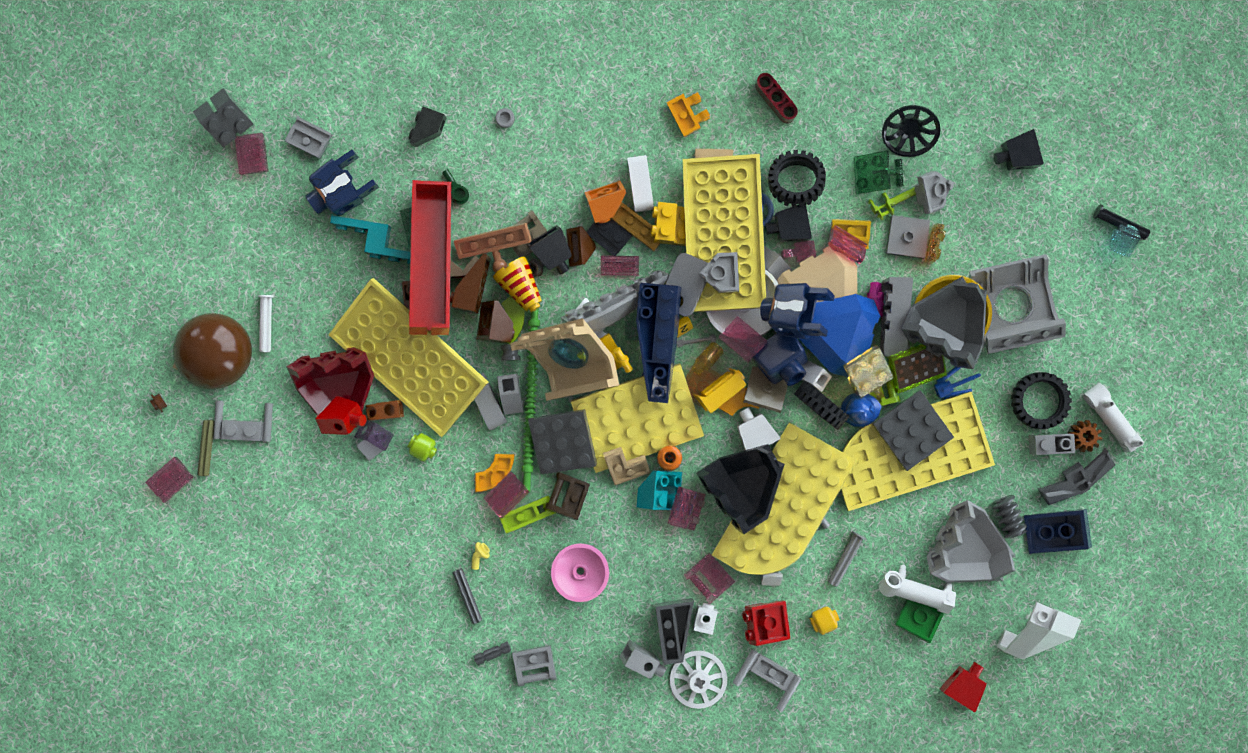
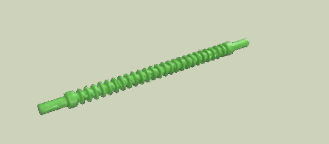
(527, 468)

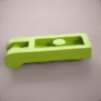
(525, 515)

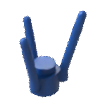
(945, 388)

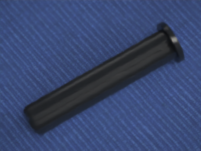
(1115, 219)

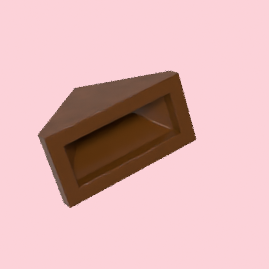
(580, 246)

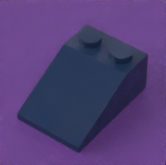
(1058, 531)

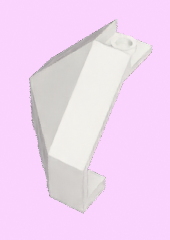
(1043, 631)

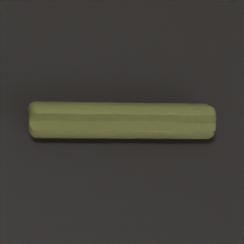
(205, 448)

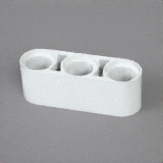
(640, 183)

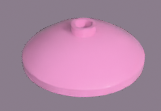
(576, 586)

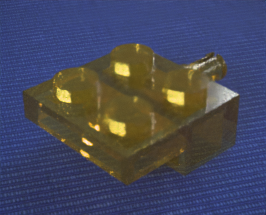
(868, 373)

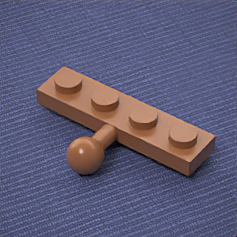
(493, 242)

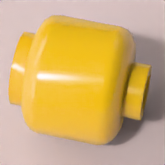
(824, 620)

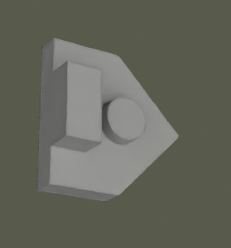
(932, 191)
(722, 272)

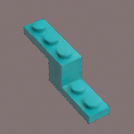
(377, 238)

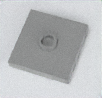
(908, 237)

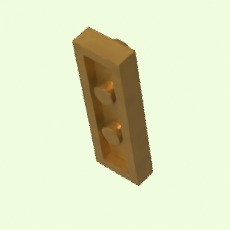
(635, 226)

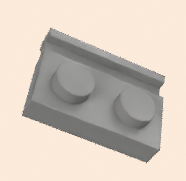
(308, 137)

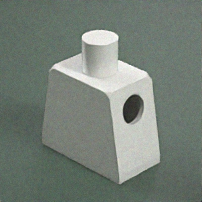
(755, 430)

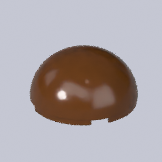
(212, 351)

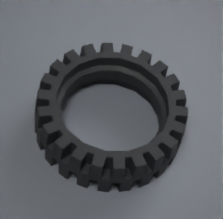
(796, 197)
(821, 405)
(1063, 406)

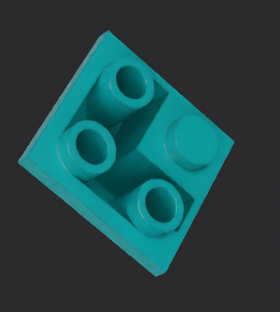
(659, 490)

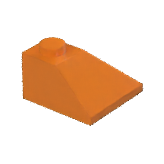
(605, 201)

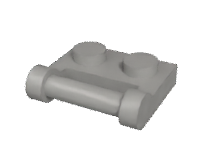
(534, 659)

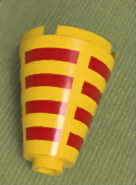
(519, 284)

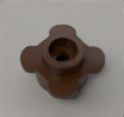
(158, 402)

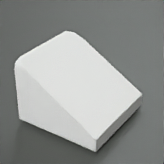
(772, 579)

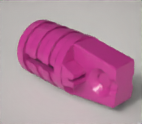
(877, 295)

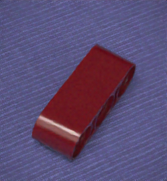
(775, 89)

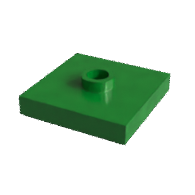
(919, 620)

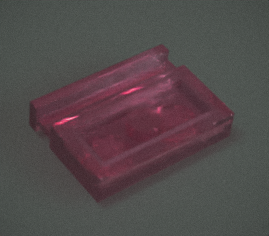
(251, 154)
(847, 244)
(742, 339)
(169, 479)
(506, 495)

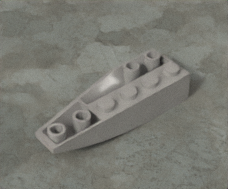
(613, 306)

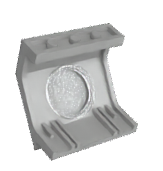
(1033, 307)

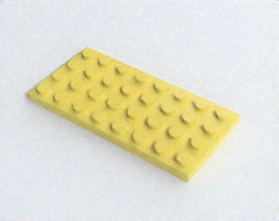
(726, 217)
(413, 367)

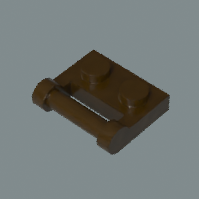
(573, 497)

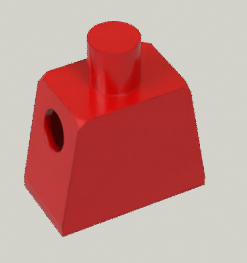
(340, 417)
(966, 686)

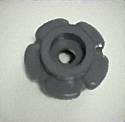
(534, 263)

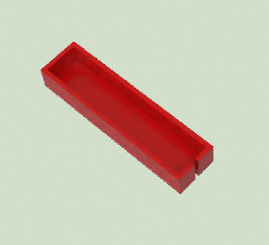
(430, 258)

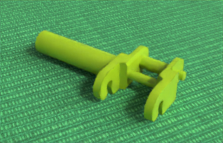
(890, 202)

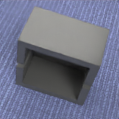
(226, 120)

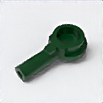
(459, 194)

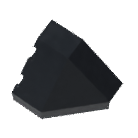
(744, 485)

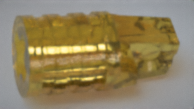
(708, 358)

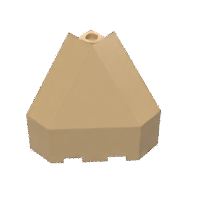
(825, 271)

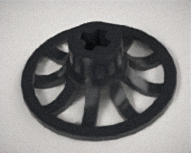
(911, 127)

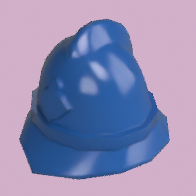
(861, 410)

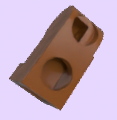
(385, 410)

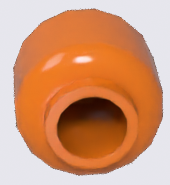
(669, 451)

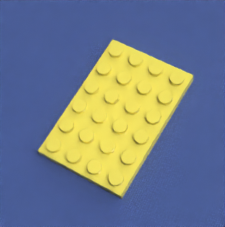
(628, 420)

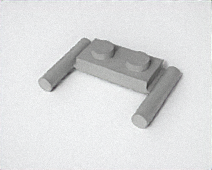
(242, 429)
(771, 672)

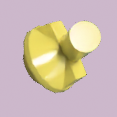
(481, 551)

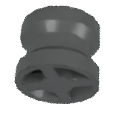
(508, 354)

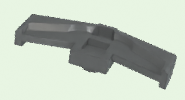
(1078, 479)

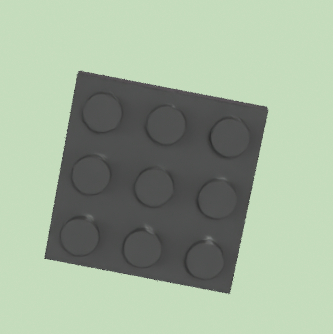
(913, 430)
(562, 441)

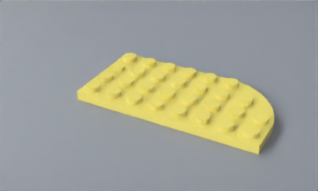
(881, 475)
(803, 497)

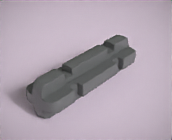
(492, 653)

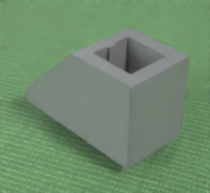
(510, 393)
(1051, 444)

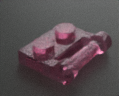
(714, 573)

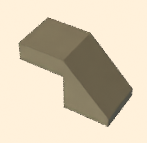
(457, 272)

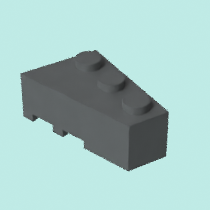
(673, 627)

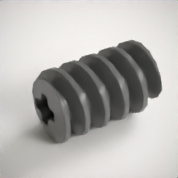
(1010, 516)

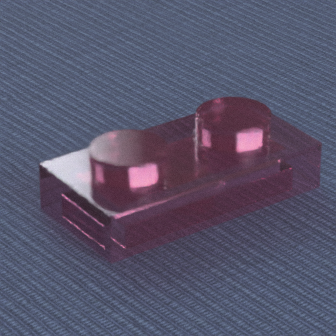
(620, 265)

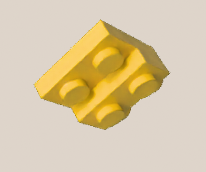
(669, 224)

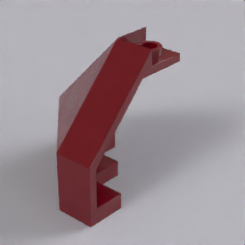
(332, 375)

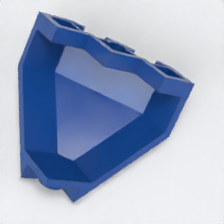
(849, 328)

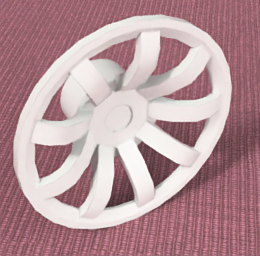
(698, 680)

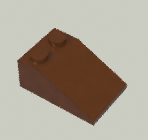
(470, 290)

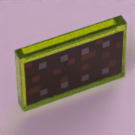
(915, 368)

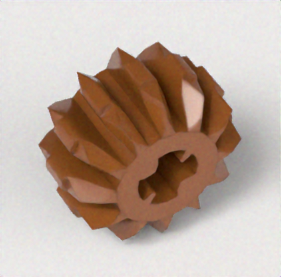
(1090, 430)

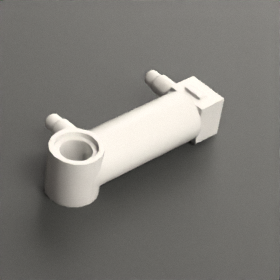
(1100, 400)
(940, 599)

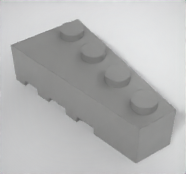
(896, 309)

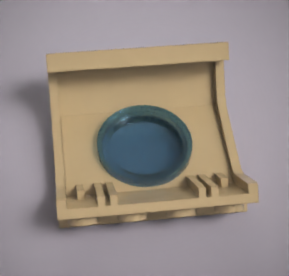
(571, 357)

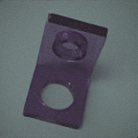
(375, 435)

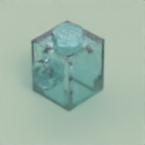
(1124, 240)

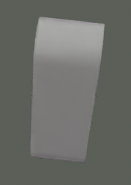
(490, 407)

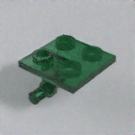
(874, 172)

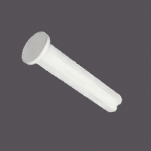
(265, 323)

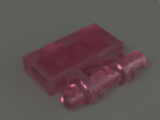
(683, 507)

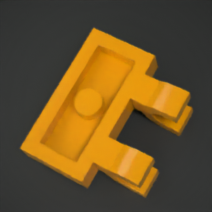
(683, 114)

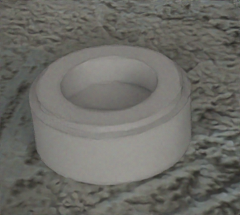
(505, 118)

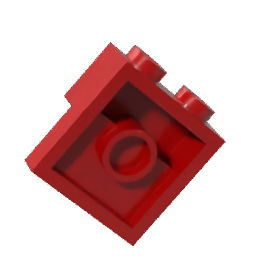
(766, 623)

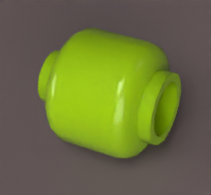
(422, 447)

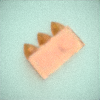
(933, 251)

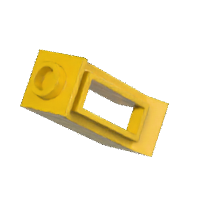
(721, 390)

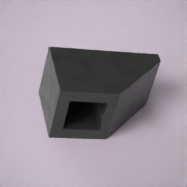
(428, 126)

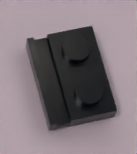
(609, 236)

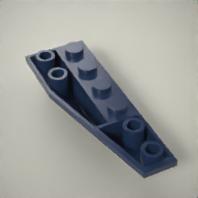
(657, 334)

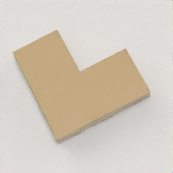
(625, 470)

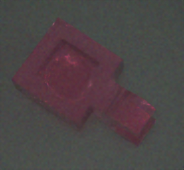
(801, 251)

